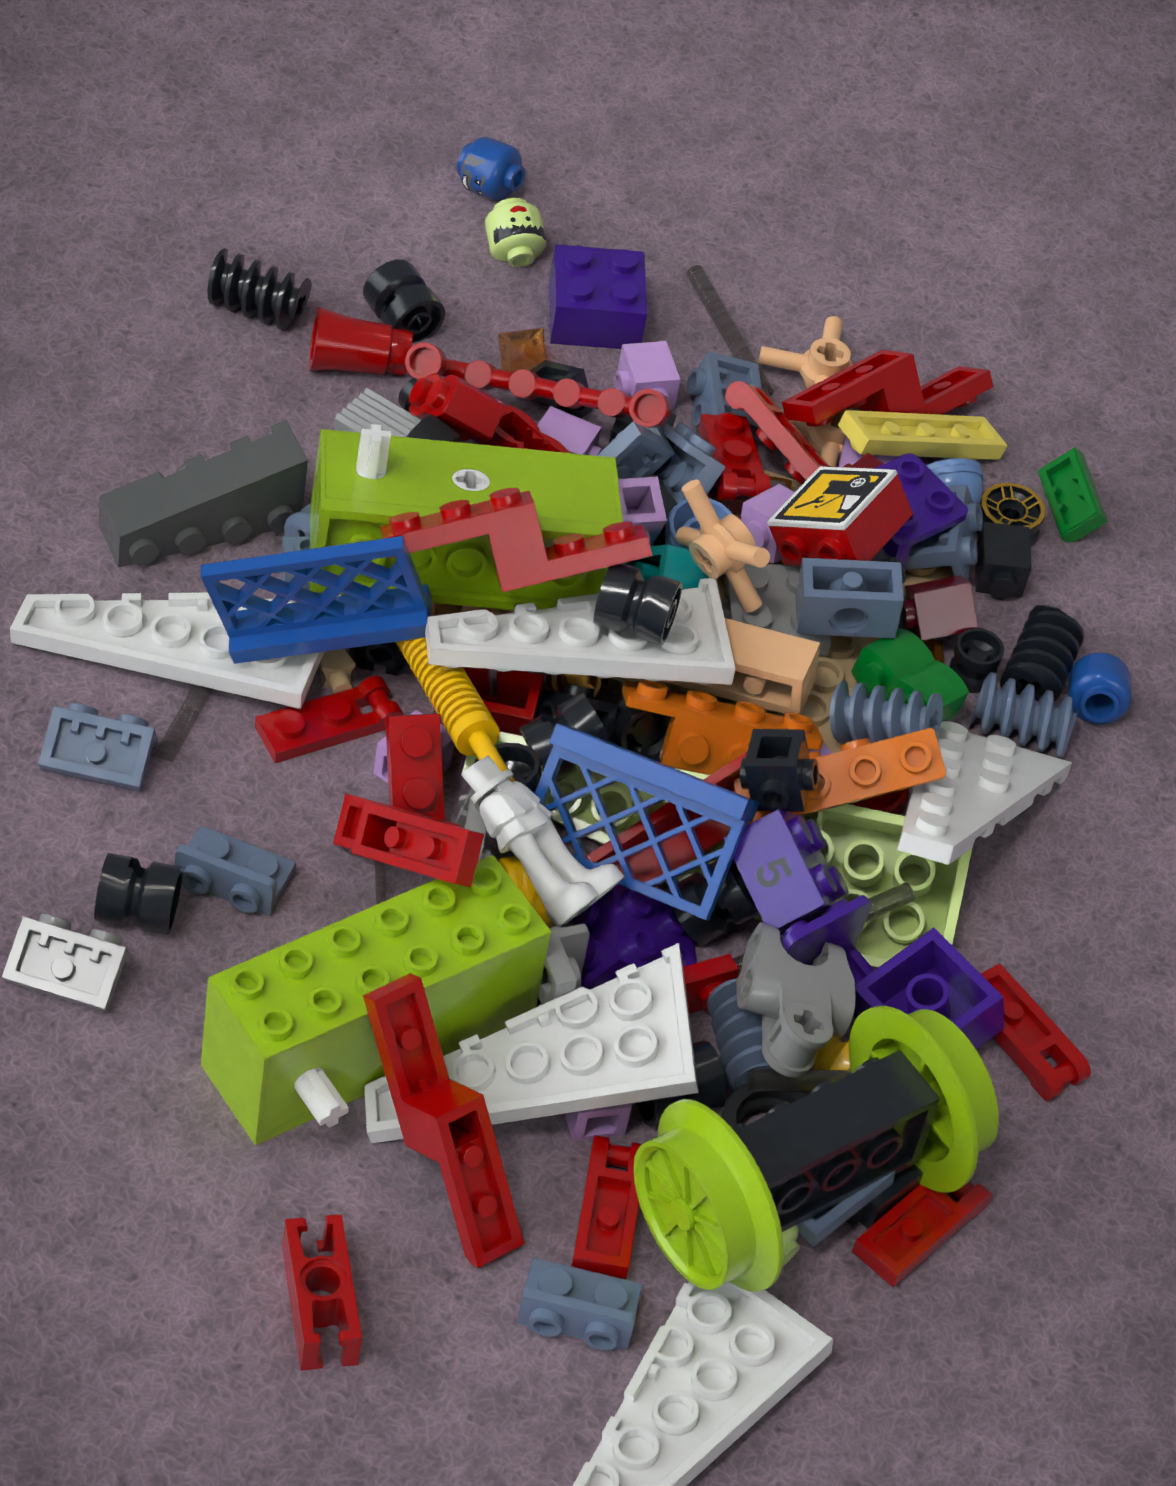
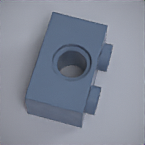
(849, 598)

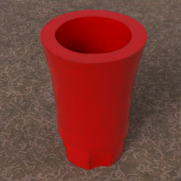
(357, 345)

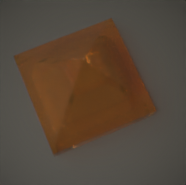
(522, 349)

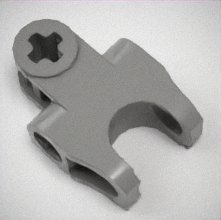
(797, 1001)

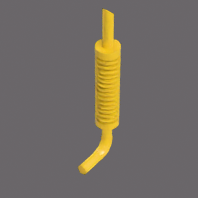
(457, 703)

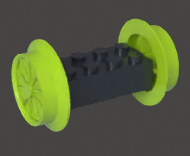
(729, 1192)

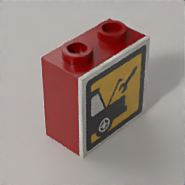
(840, 515)

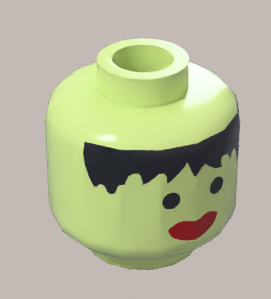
(515, 232)

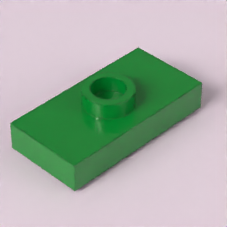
(1072, 495)

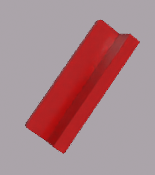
(679, 848)

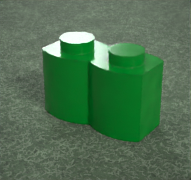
(909, 665)

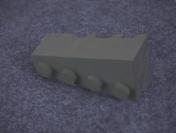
(207, 500)

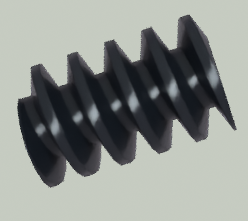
(256, 293)
(1044, 651)

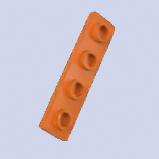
(707, 732)
(870, 770)

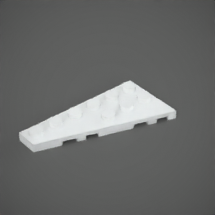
(160, 638)
(570, 643)
(983, 786)
(574, 1052)
(704, 1385)

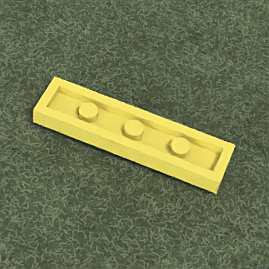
(922, 435)

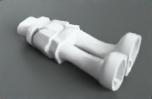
(525, 828)

